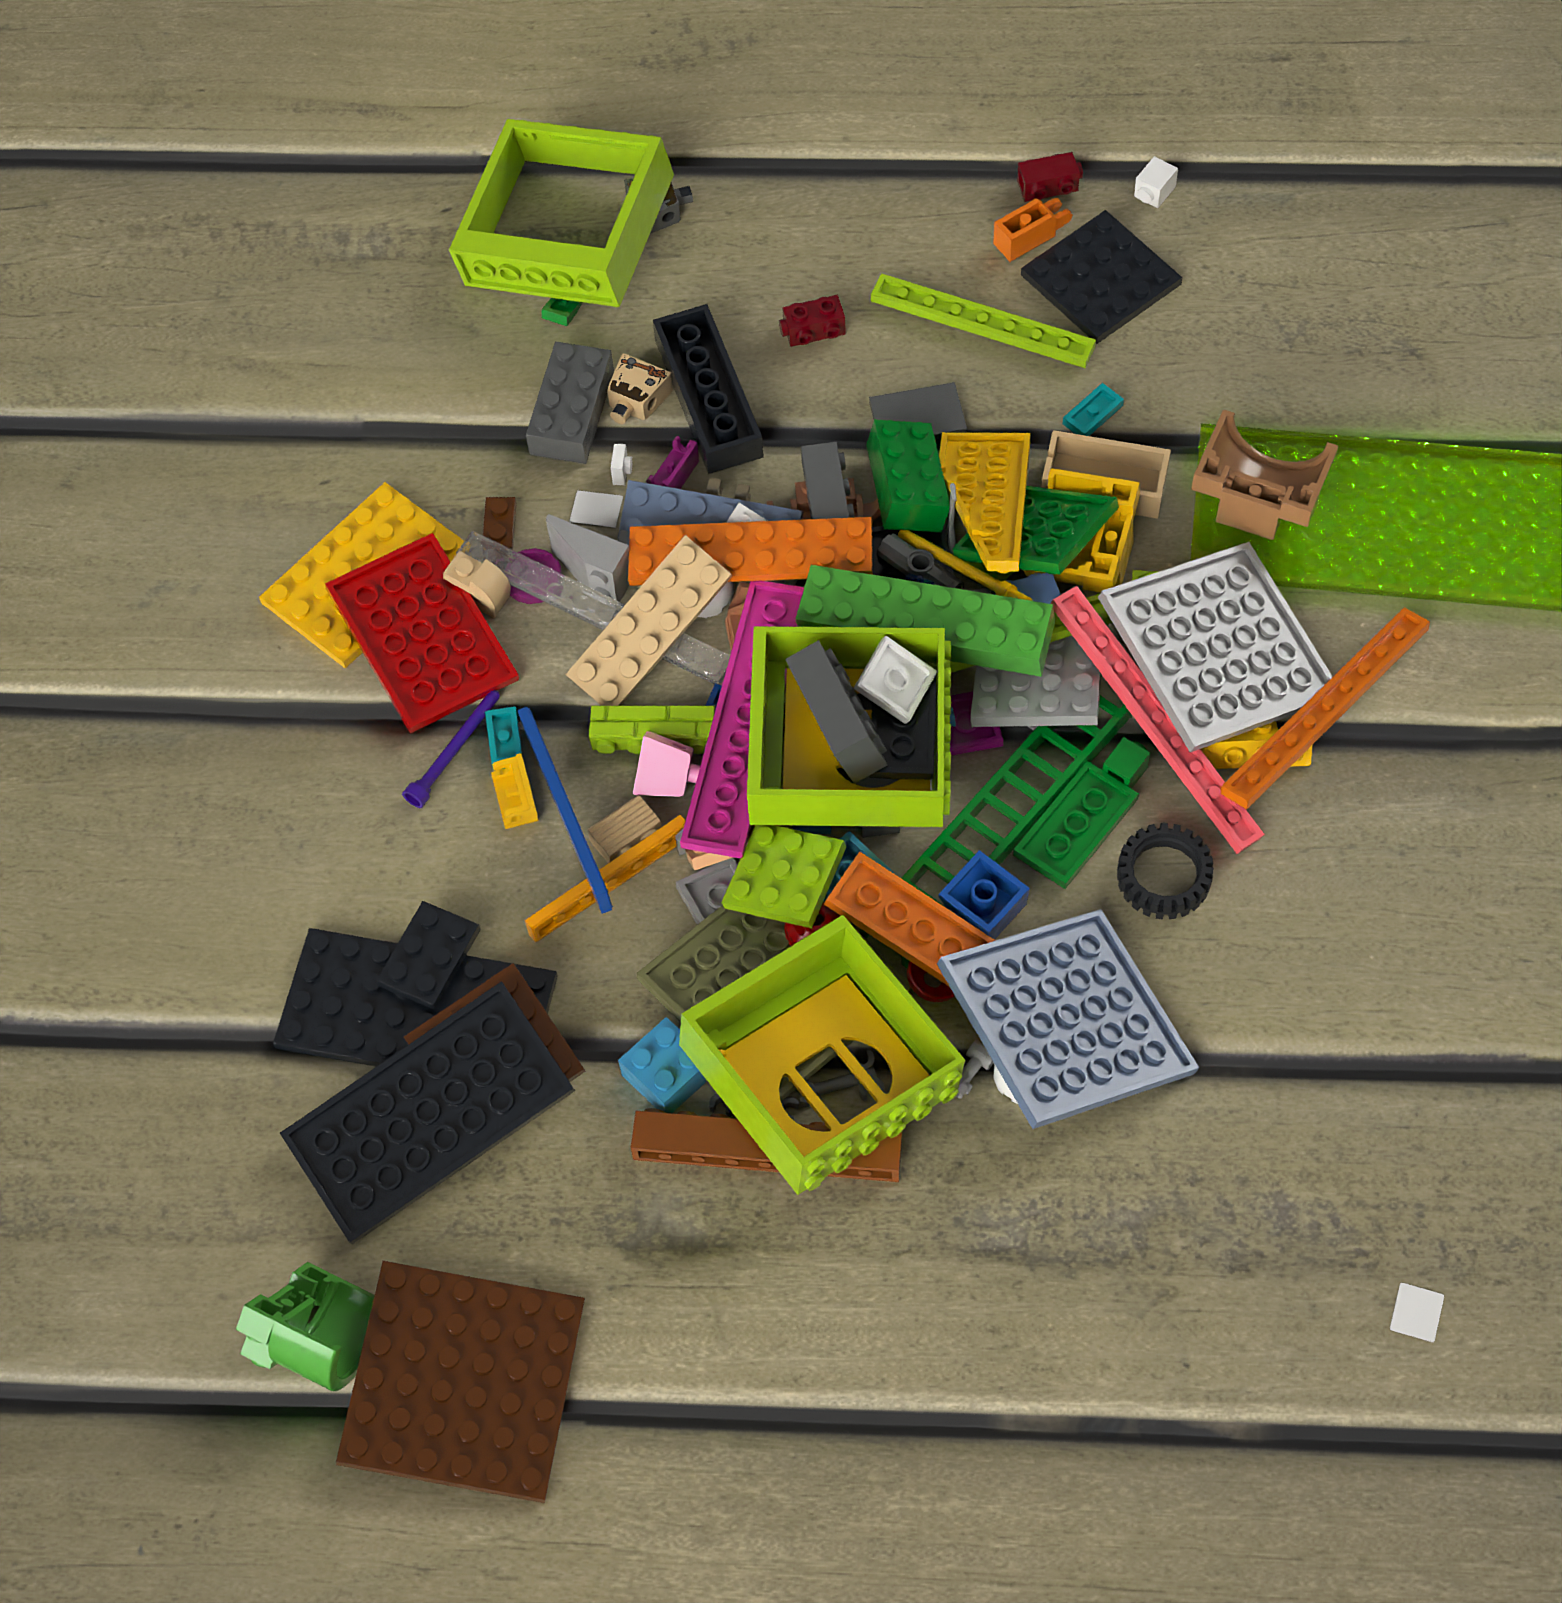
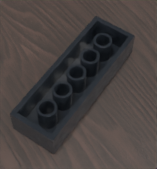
(708, 389)

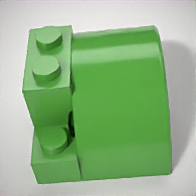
(320, 1351)

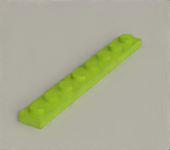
(983, 320)

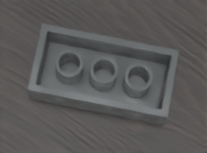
(570, 402)
(838, 711)

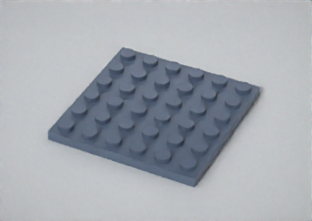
(1067, 1017)

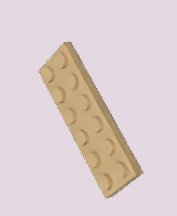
(649, 624)

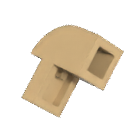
(482, 580)

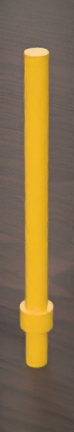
(1000, 588)

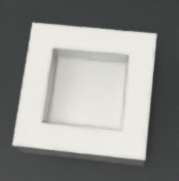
(620, 464)

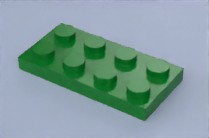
(1075, 824)

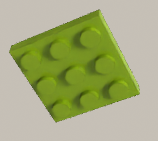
(784, 874)

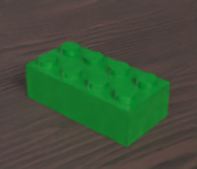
(908, 476)

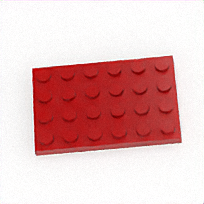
(421, 633)

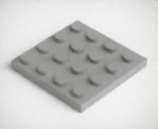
(1061, 697)

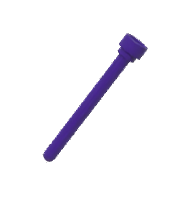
(418, 792)

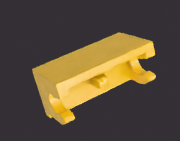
(514, 792)

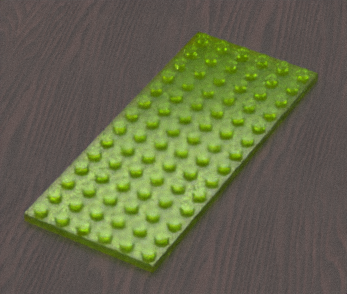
(1410, 521)

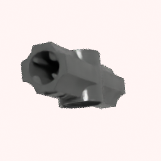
(908, 559)

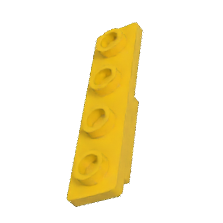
(1238, 749)

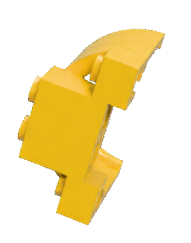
(1106, 555)

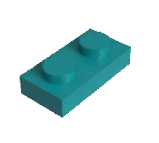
(1093, 411)
(503, 733)

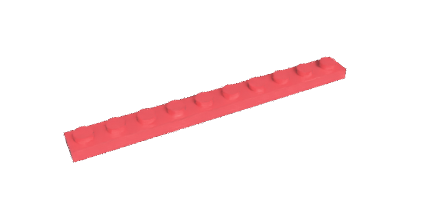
(1139, 698)

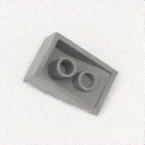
(590, 556)

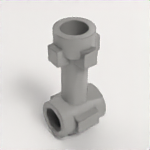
(978, 1057)

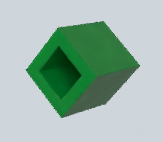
(1127, 762)

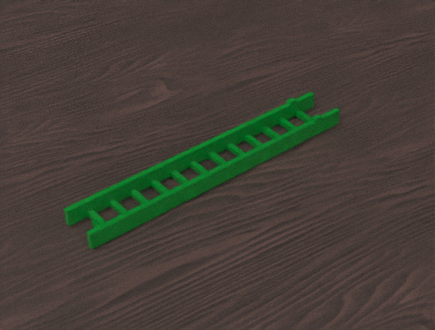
(1006, 774)

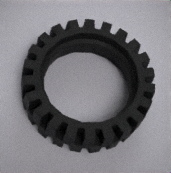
(1174, 839)

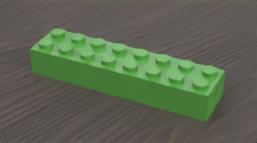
(981, 626)

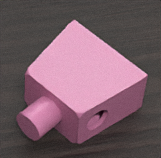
(664, 767)

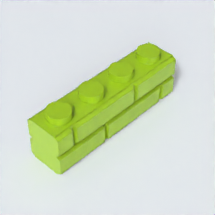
(625, 726)

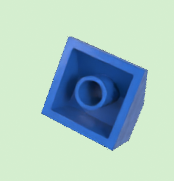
(985, 895)

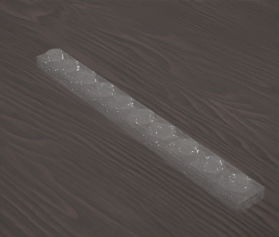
(587, 603)

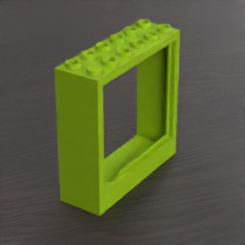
(557, 267)

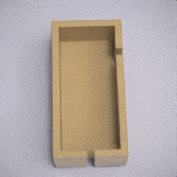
(1112, 460)

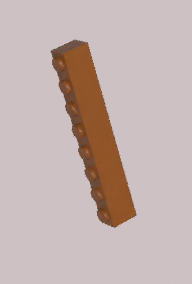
(727, 1144)

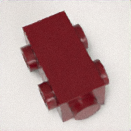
(1049, 176)
(813, 321)

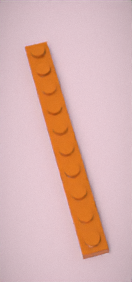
(1324, 708)

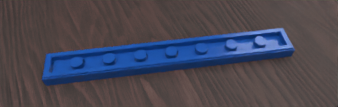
(565, 810)

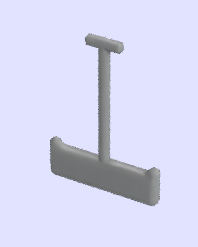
(950, 529)

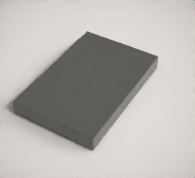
(930, 404)

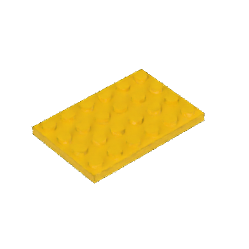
(369, 532)

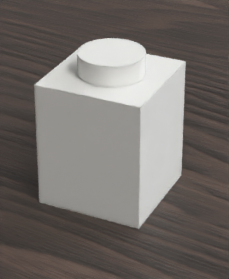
(1155, 182)

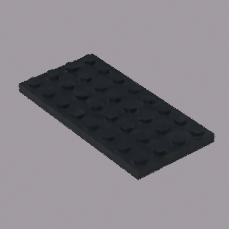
(346, 1016)
(426, 1112)

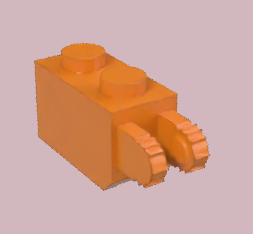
(1029, 227)

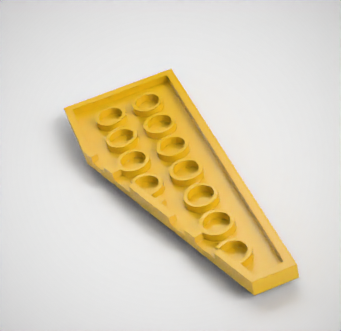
(990, 491)

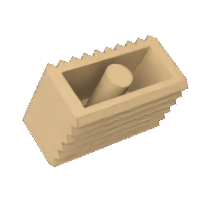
(623, 828)

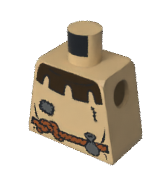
(637, 389)

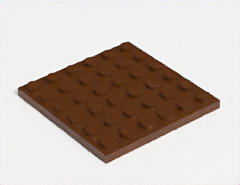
(461, 1382)

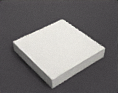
(895, 679)

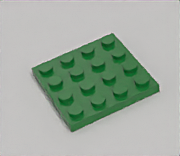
(1054, 528)

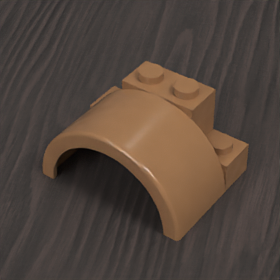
(1255, 487)

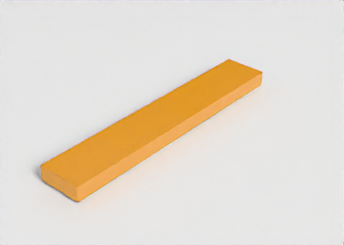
(613, 875)

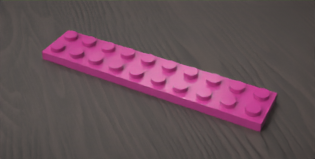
(719, 804)

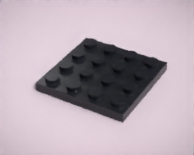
(1101, 276)

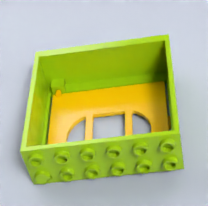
(812, 785)
(792, 1011)

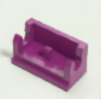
(677, 465)

